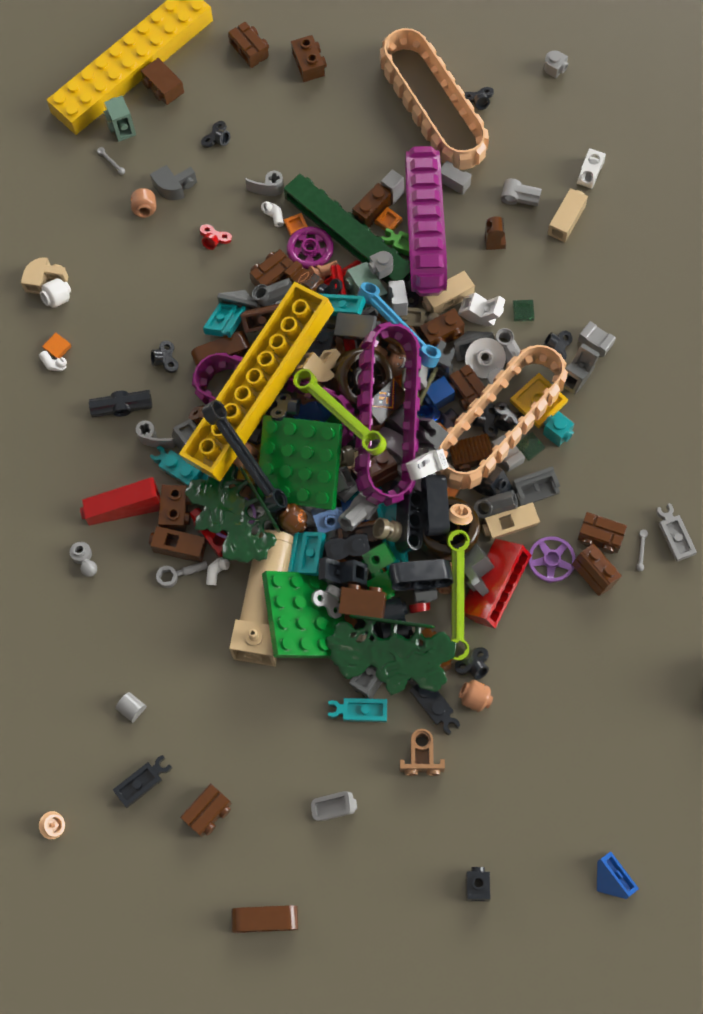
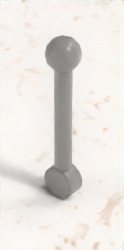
(101, 151)
(643, 534)

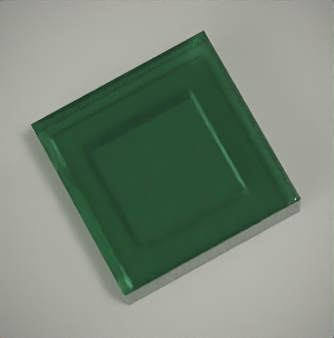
(523, 310)
(530, 446)

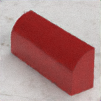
(509, 564)

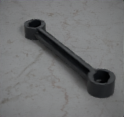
(216, 415)

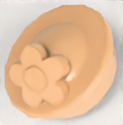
(460, 514)
(51, 825)

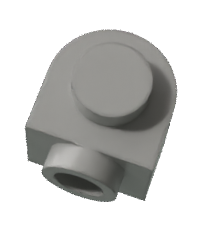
(555, 63)
(381, 264)

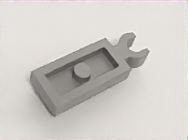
(675, 534)

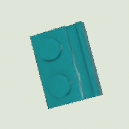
(224, 320)
(306, 552)

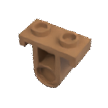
(422, 757)

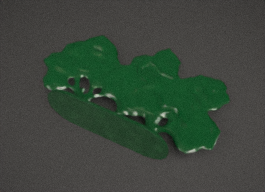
(228, 511)
(394, 657)

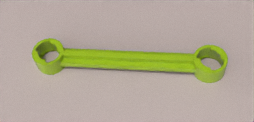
(339, 411)
(457, 600)

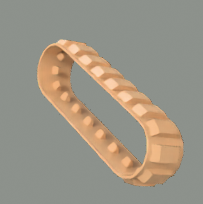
(413, 40)
(531, 355)

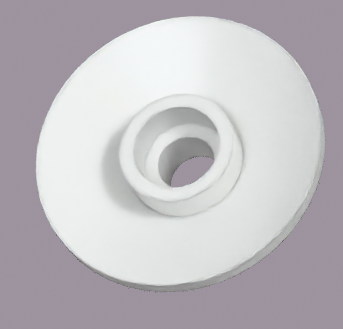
(489, 346)

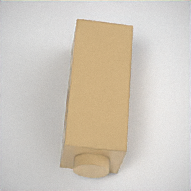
(567, 215)
(457, 289)
(510, 522)

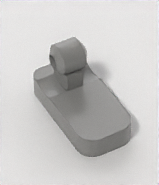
(333, 806)

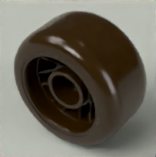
(347, 371)
(436, 546)

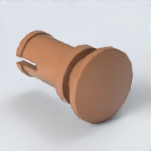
(322, 271)

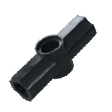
(120, 403)

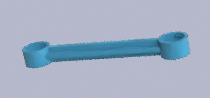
(429, 354)

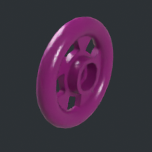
(320, 236)

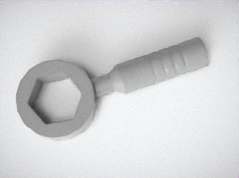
(184, 571)

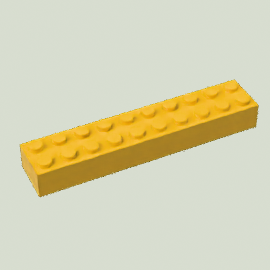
(121, 65)
(259, 377)

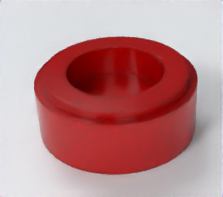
(419, 607)

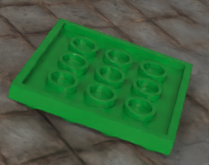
(302, 460)
(294, 621)

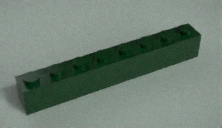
(342, 225)

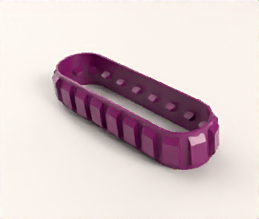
(426, 221)
(222, 361)
(411, 407)

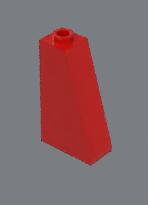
(122, 502)

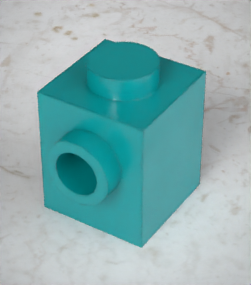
(558, 428)

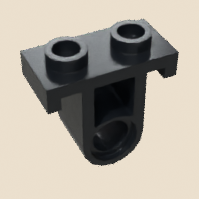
(494, 484)

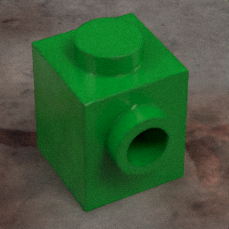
(383, 552)
(381, 580)

